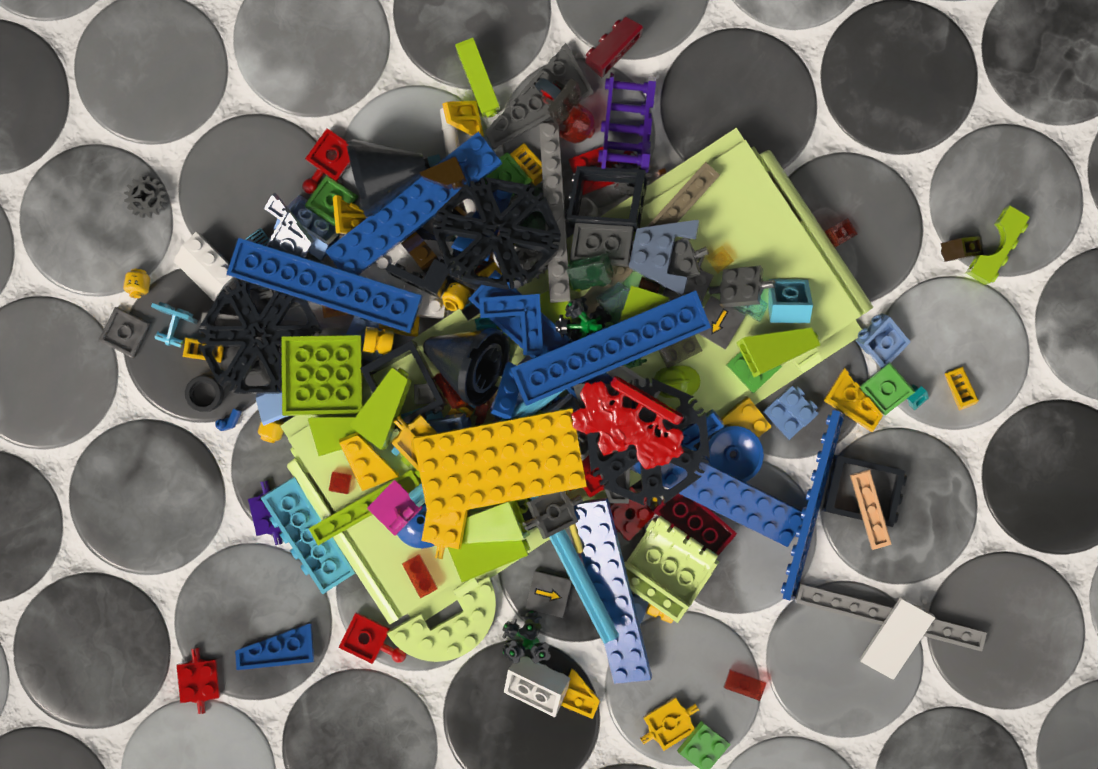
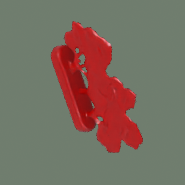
(622, 425)

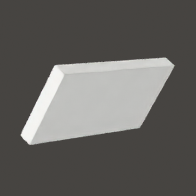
(897, 638)

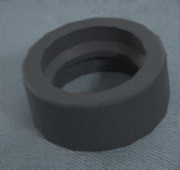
(219, 394)

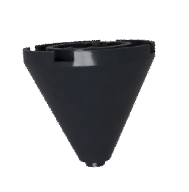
(383, 172)
(470, 361)

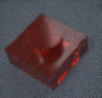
(340, 482)

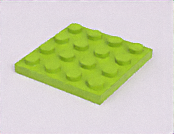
(321, 375)

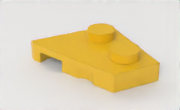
(463, 116)
(346, 215)
(747, 416)
(580, 696)

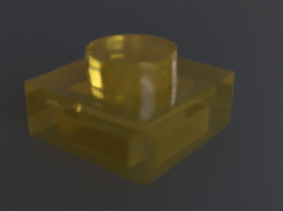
(719, 259)

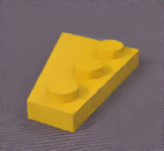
(850, 400)
(365, 462)

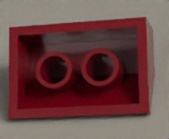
(613, 46)

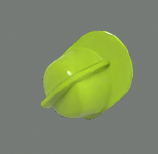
(679, 377)

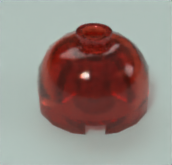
(578, 125)

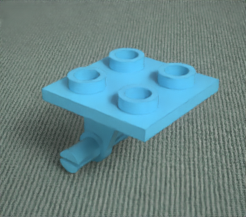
(176, 315)

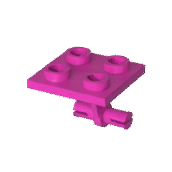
(394, 508)

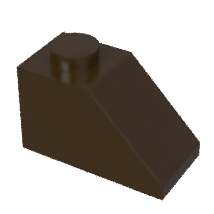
(446, 174)
(961, 248)
(419, 251)

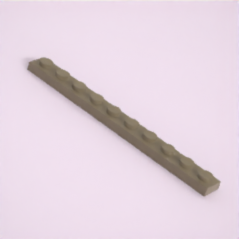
(670, 214)

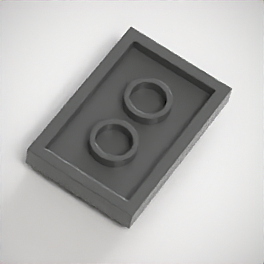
(602, 239)

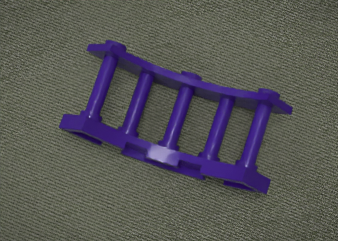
(643, 130)

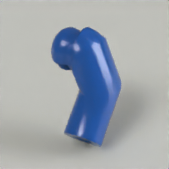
(230, 422)

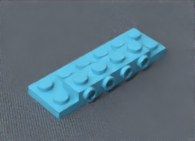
(294, 516)

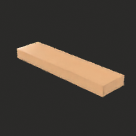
(870, 509)

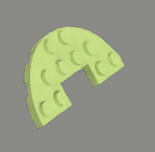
(453, 636)

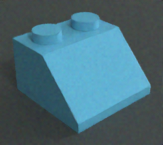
(790, 301)

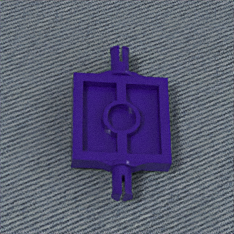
(261, 516)

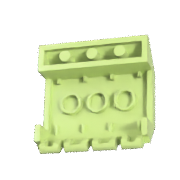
(669, 568)

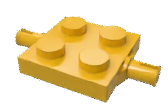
(404, 440)
(445, 531)
(669, 723)

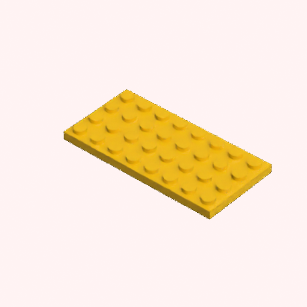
(499, 462)

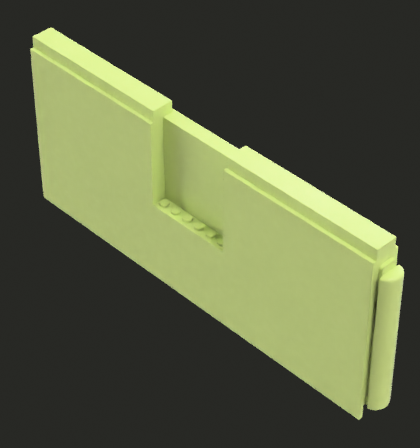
(749, 213)

